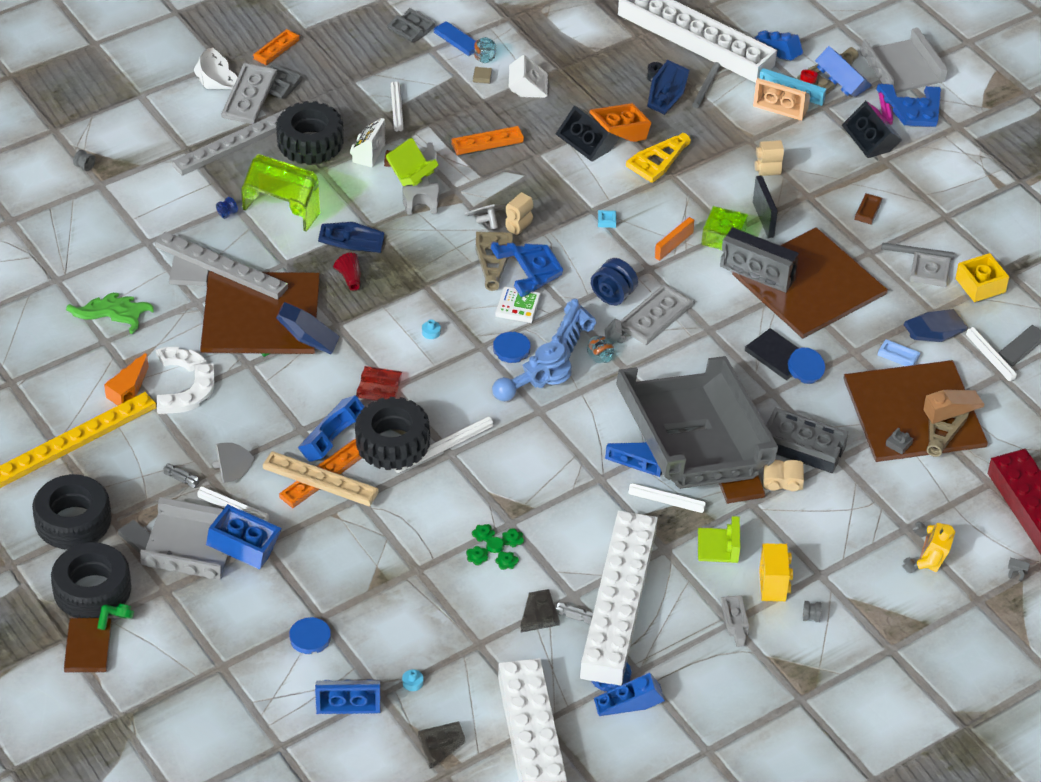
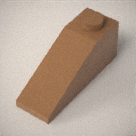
(951, 403)

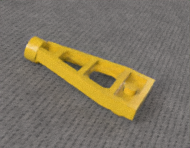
(650, 170)

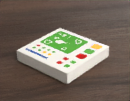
(516, 307)

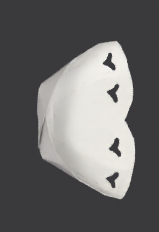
(214, 75)

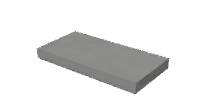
(249, 93)
(655, 314)

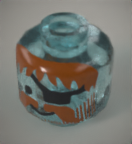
(485, 50)
(600, 349)

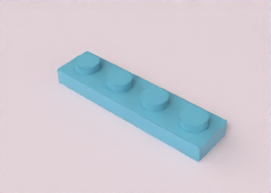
(816, 93)

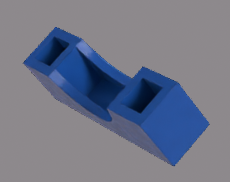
(321, 438)

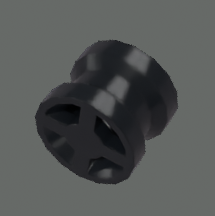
(653, 68)

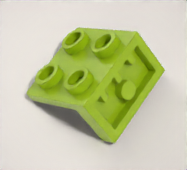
(720, 544)

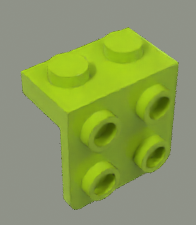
(410, 163)

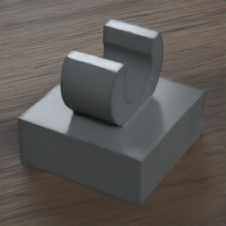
(615, 332)
(899, 441)
(1018, 566)

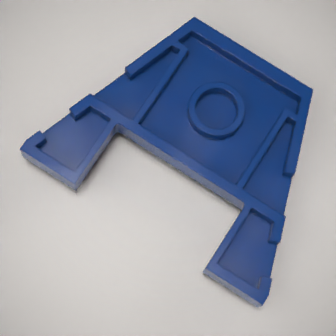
(914, 110)
(536, 261)

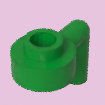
(123, 611)

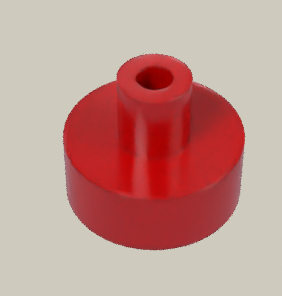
(808, 76)

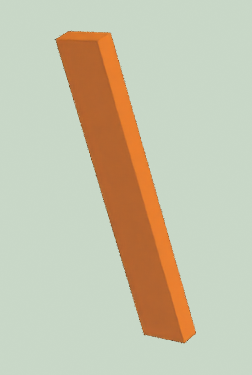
(336, 463)

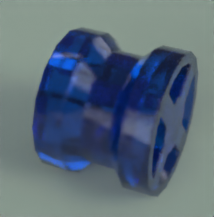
(226, 207)

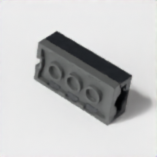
(759, 259)
(807, 440)

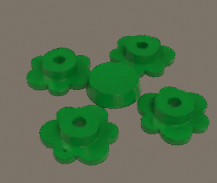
(495, 545)

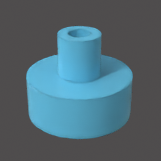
(431, 329)
(412, 680)

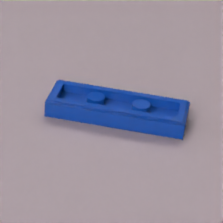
(455, 37)

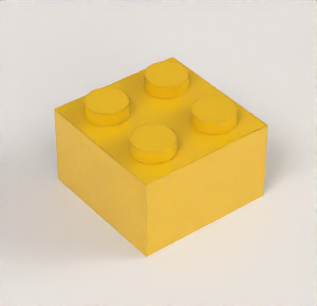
(982, 277)
(775, 572)

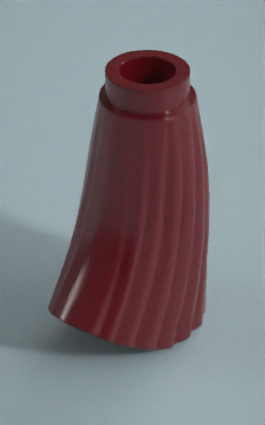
(349, 267)

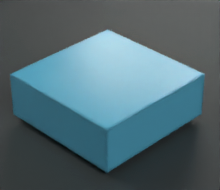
(606, 218)

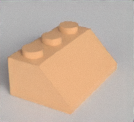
(781, 99)

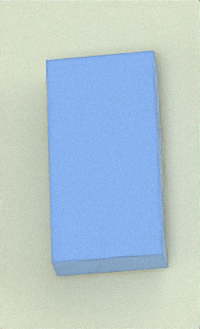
(898, 353)

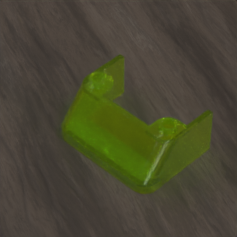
(285, 183)

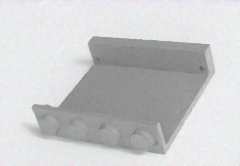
(906, 63)
(184, 531)

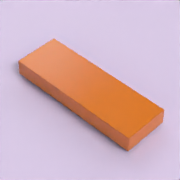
(276, 47)
(674, 238)

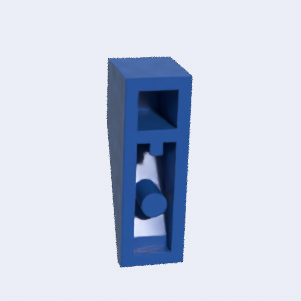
(634, 456)

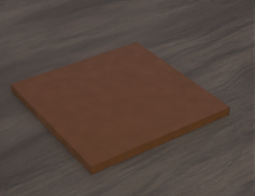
(824, 289)
(246, 320)
(897, 399)

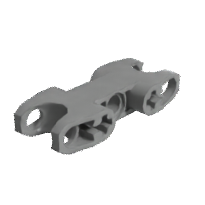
(424, 192)

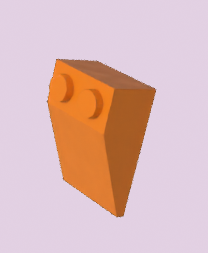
(623, 121)

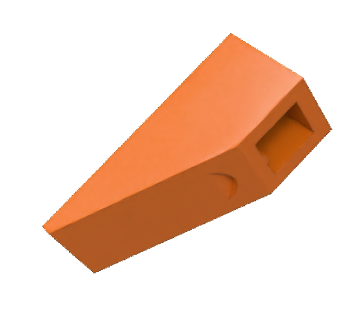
(127, 382)

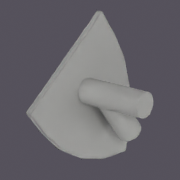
(491, 217)
(232, 461)

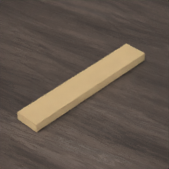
(320, 478)

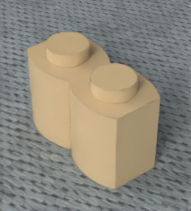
(769, 157)
(519, 213)
(783, 475)

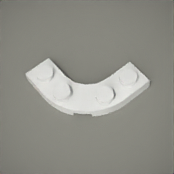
(190, 399)

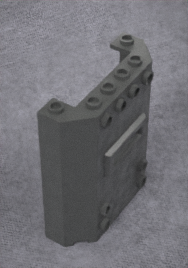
(734, 437)

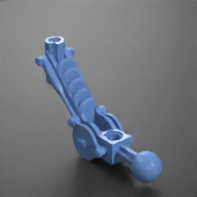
(551, 359)

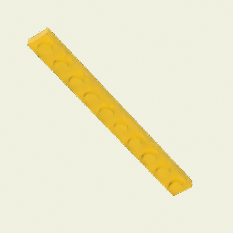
(75, 438)

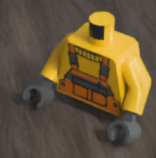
(935, 547)

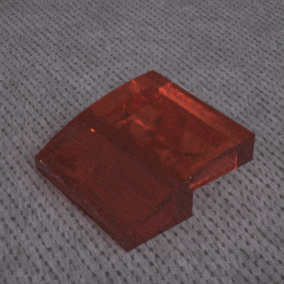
(378, 383)

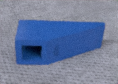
(786, 44)
(633, 696)

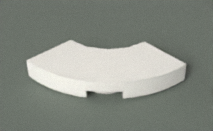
(180, 357)

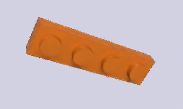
(487, 140)

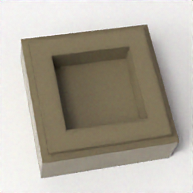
(482, 75)

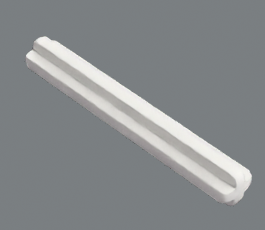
(396, 106)
(991, 354)
(667, 498)
(222, 501)

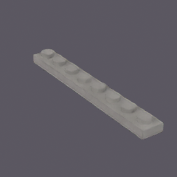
(226, 145)
(221, 265)

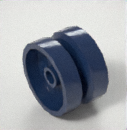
(614, 281)

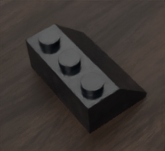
(871, 131)
(586, 134)

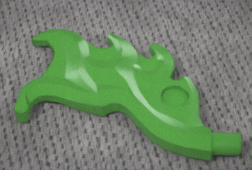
(116, 308)

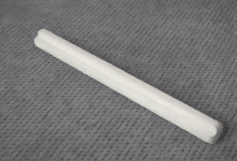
(454, 439)

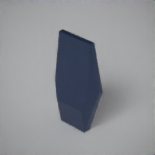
(667, 87)
(351, 237)
(935, 326)
(307, 328)

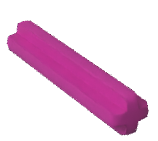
(886, 109)

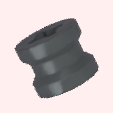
(84, 160)
(811, 611)

